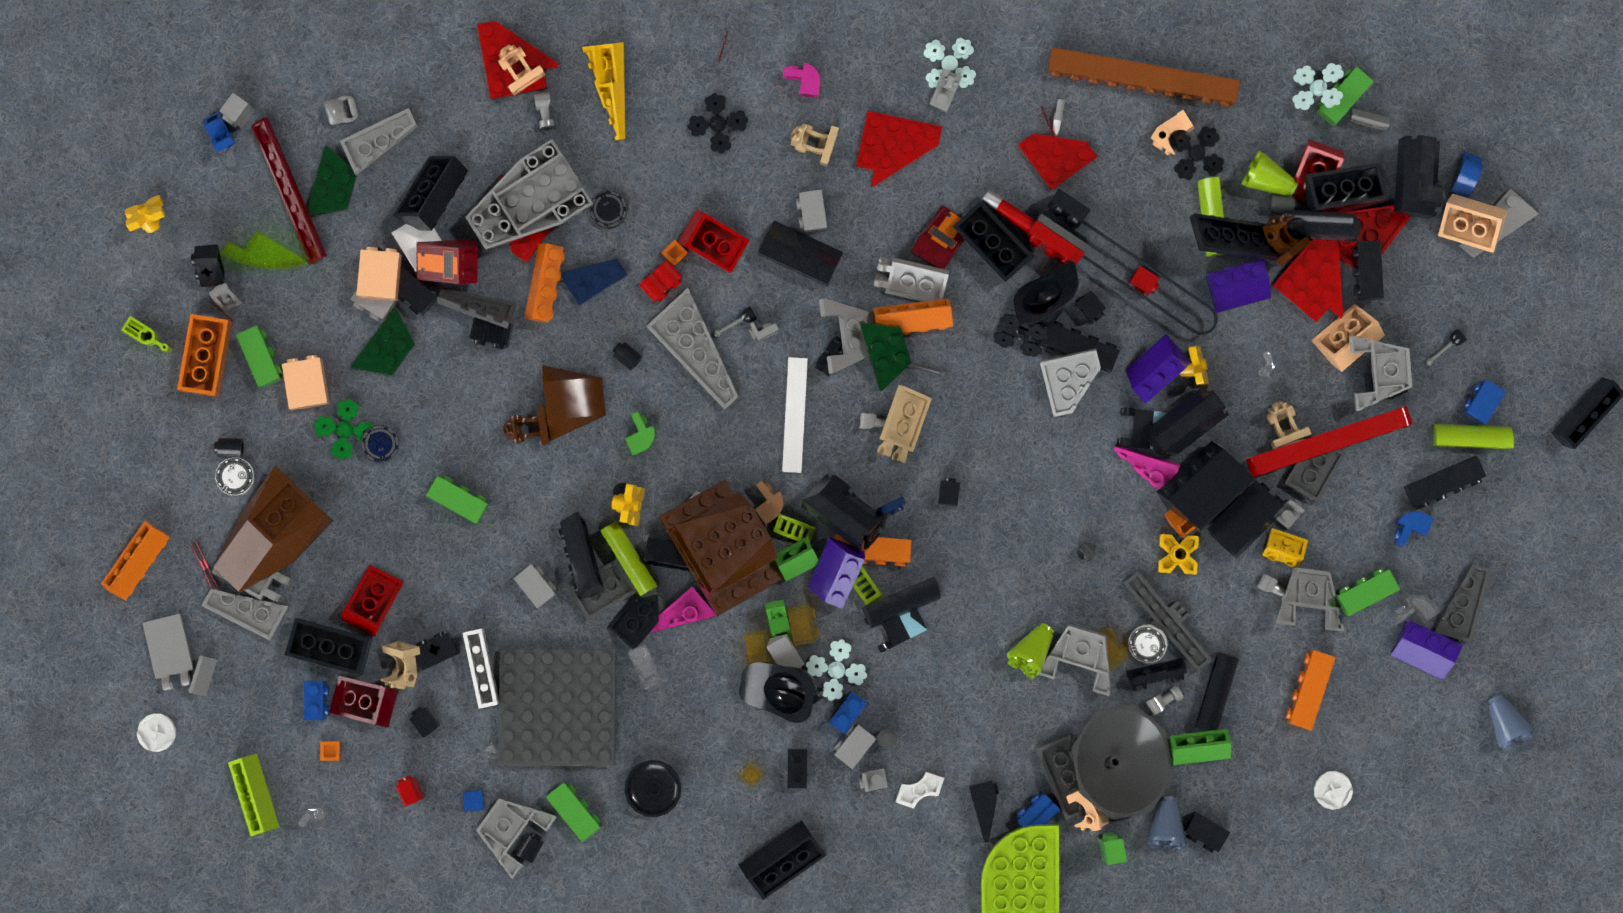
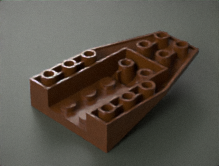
(270, 532)

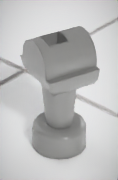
(543, 102)
(868, 421)
(1269, 584)
(1158, 702)

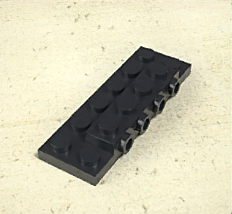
(1232, 237)

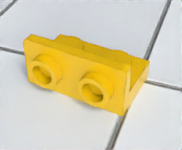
(1285, 548)

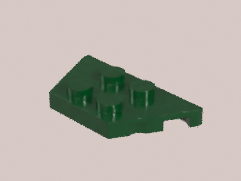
(332, 185)
(387, 347)
(886, 351)

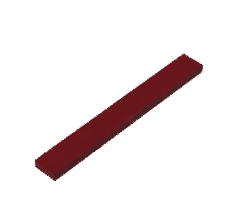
(289, 190)

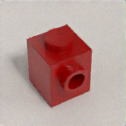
(1144, 281)

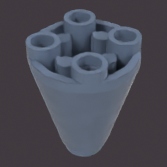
(1508, 723)
(1167, 826)

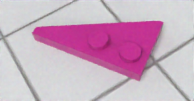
(1150, 467)
(684, 610)

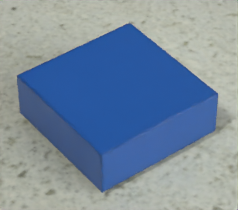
(473, 800)

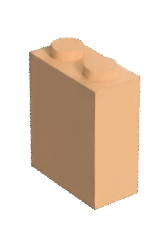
(379, 274)
(305, 383)

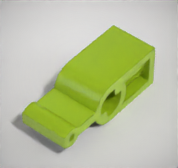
(143, 330)

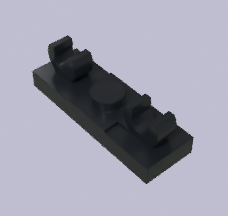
(1156, 673)

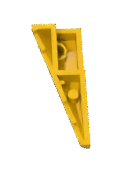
(608, 68)

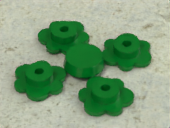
(343, 429)

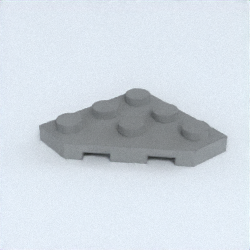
(1069, 379)

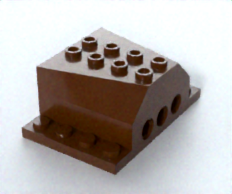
(723, 546)

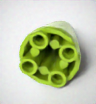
(1268, 176)
(1031, 651)

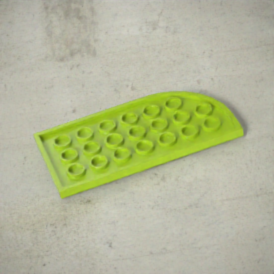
(1023, 872)

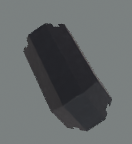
(1417, 177)
(1186, 422)
(844, 512)

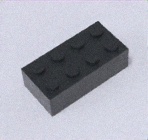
(328, 646)

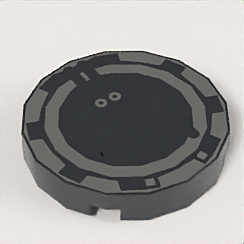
(608, 209)

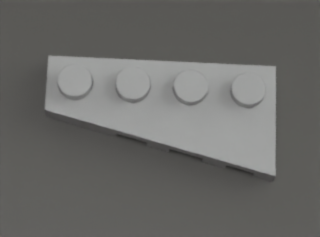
(377, 139)
(1518, 214)
(252, 614)

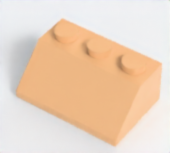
(1472, 223)
(1334, 339)

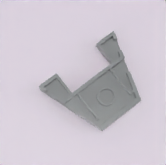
(851, 335)
(1389, 370)
(1310, 590)
(1082, 649)
(504, 826)

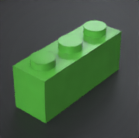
(1353, 86)
(260, 356)
(458, 499)
(1367, 591)
(1200, 747)
(574, 811)
(1112, 848)

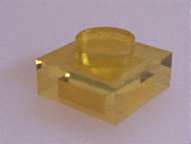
(751, 775)

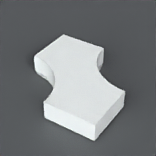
(928, 786)

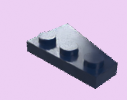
(592, 279)
(894, 507)

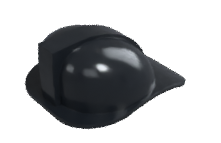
(1045, 297)
(780, 690)

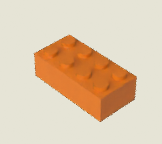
(204, 355)

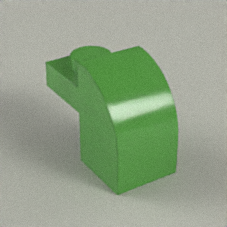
(644, 439)
(778, 618)

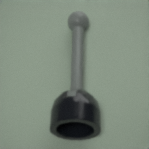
(747, 316)
(1456, 338)

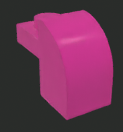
(809, 79)

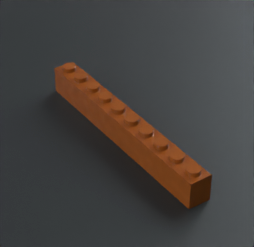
(1143, 76)

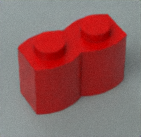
(661, 281)
(409, 790)

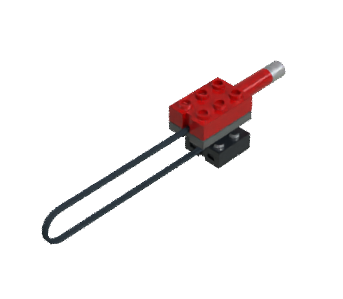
(1067, 247)

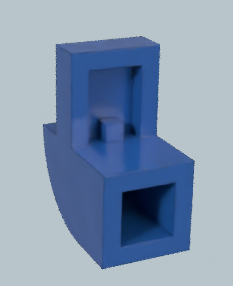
(219, 132)
(1467, 175)
(1412, 521)

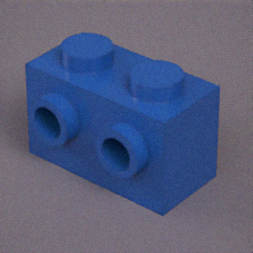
(316, 700)

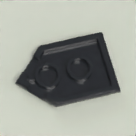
(636, 620)

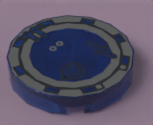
(379, 443)

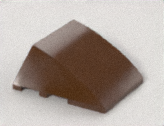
(571, 400)

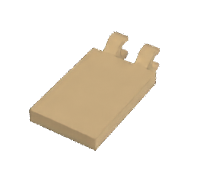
(903, 423)

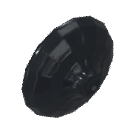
(652, 788)

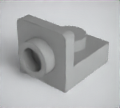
(766, 331)
(1291, 513)
(873, 780)

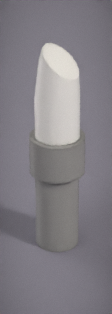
(1058, 116)

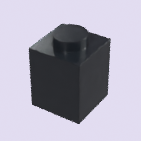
(1091, 307)
(949, 492)
(424, 721)

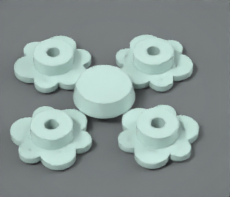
(950, 62)
(1318, 87)
(836, 669)

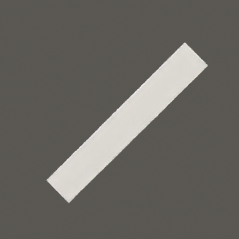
(794, 415)

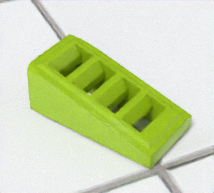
(789, 520)
(875, 597)

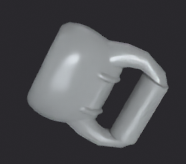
(336, 112)

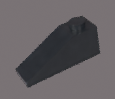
(985, 802)

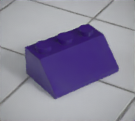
(1239, 285)
(1156, 368)
(836, 572)
(1426, 649)

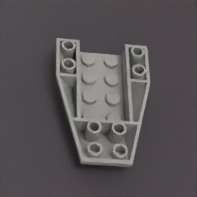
(530, 198)

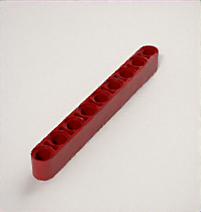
(1329, 441)

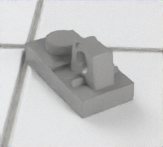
(945, 90)
(225, 297)

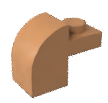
(772, 507)

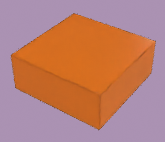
(674, 253)
(330, 750)

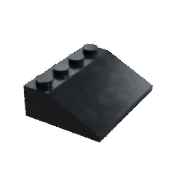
(1205, 486)

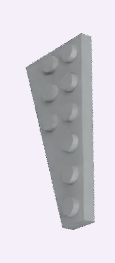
(688, 340)

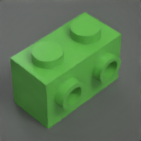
(798, 559)

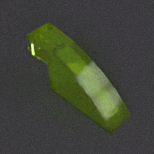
(263, 254)

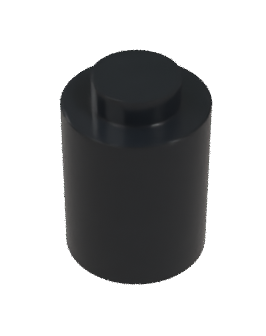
(627, 355)
(229, 447)
(530, 847)

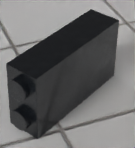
(1246, 518)

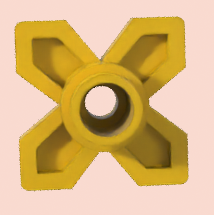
(145, 215)
(1197, 367)
(629, 504)
(1185, 562)

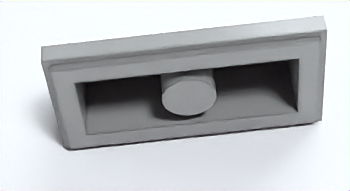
(1369, 119)
(784, 652)
(202, 675)

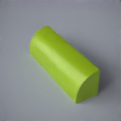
(1210, 200)
(1473, 436)
(629, 558)
(253, 794)

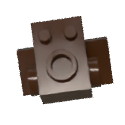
(1281, 240)
(513, 429)

